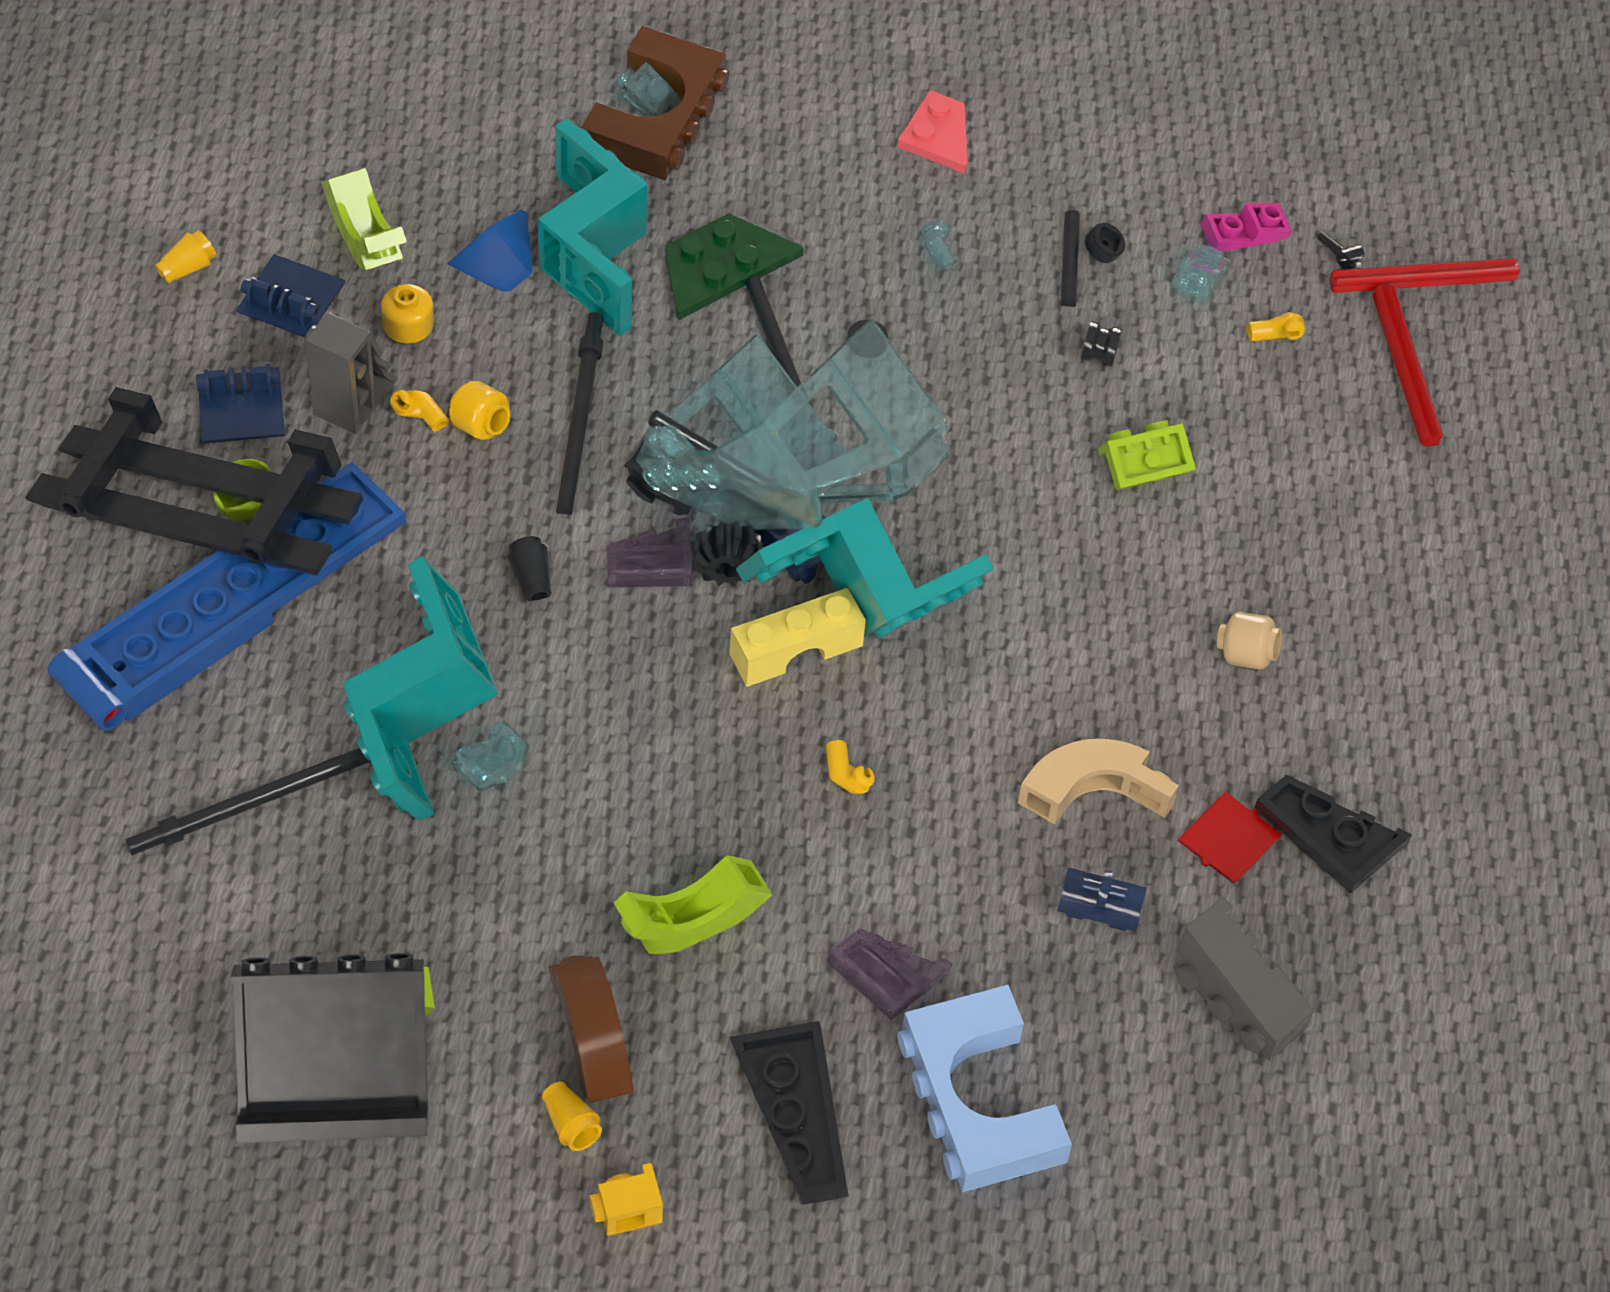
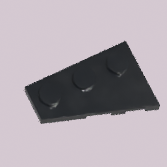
(1336, 838)

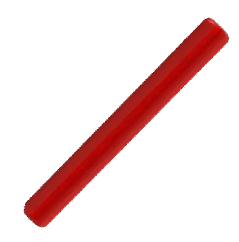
(1425, 275)
(1407, 365)

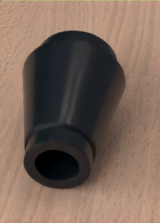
(531, 566)

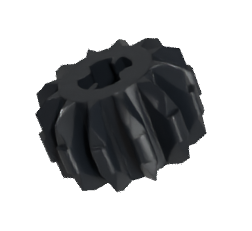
(722, 549)

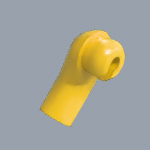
(1284, 326)
(419, 405)
(852, 779)

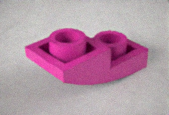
(1253, 226)

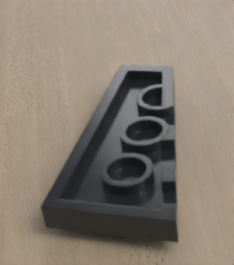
(795, 1096)

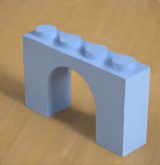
(977, 1146)

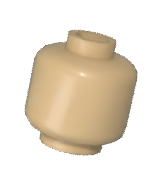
(1250, 640)

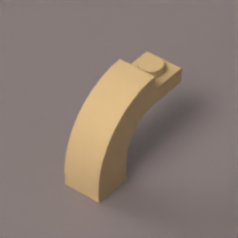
(1092, 767)

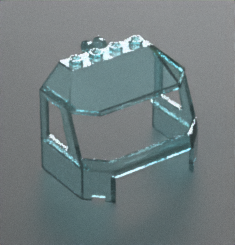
(785, 452)

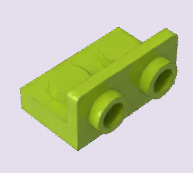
(1148, 456)

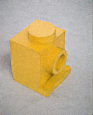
(628, 1202)

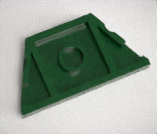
(721, 260)

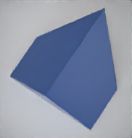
(499, 254)

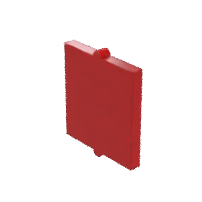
(1229, 837)

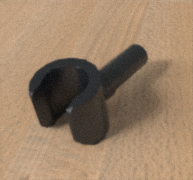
(1346, 257)

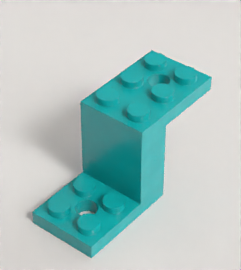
(593, 226)
(865, 562)
(418, 690)

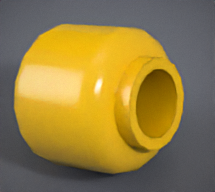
(407, 313)
(479, 410)

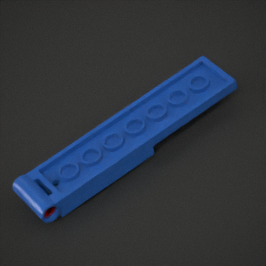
(208, 613)

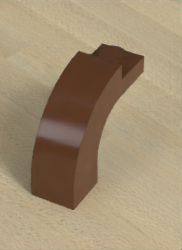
(593, 1027)

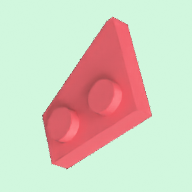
(938, 132)

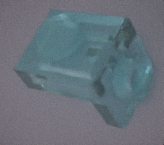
(644, 90)
(1199, 273)
(493, 759)

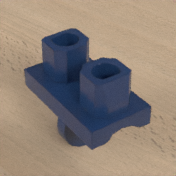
(1102, 899)

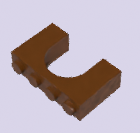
(658, 142)

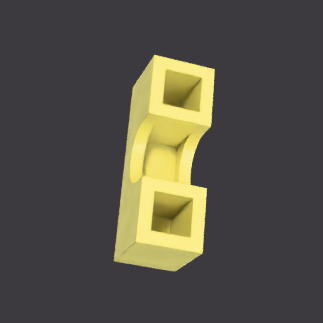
(769, 643)

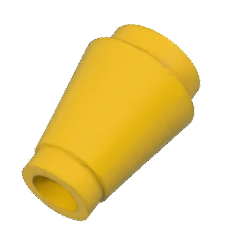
(186, 257)
(571, 1117)

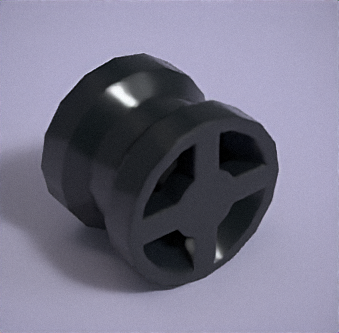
(1101, 343)

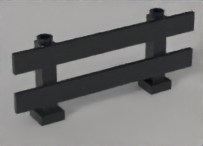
(259, 541)

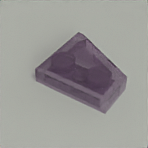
(652, 559)
(886, 970)

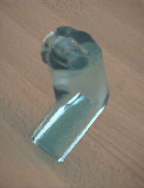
(933, 237)

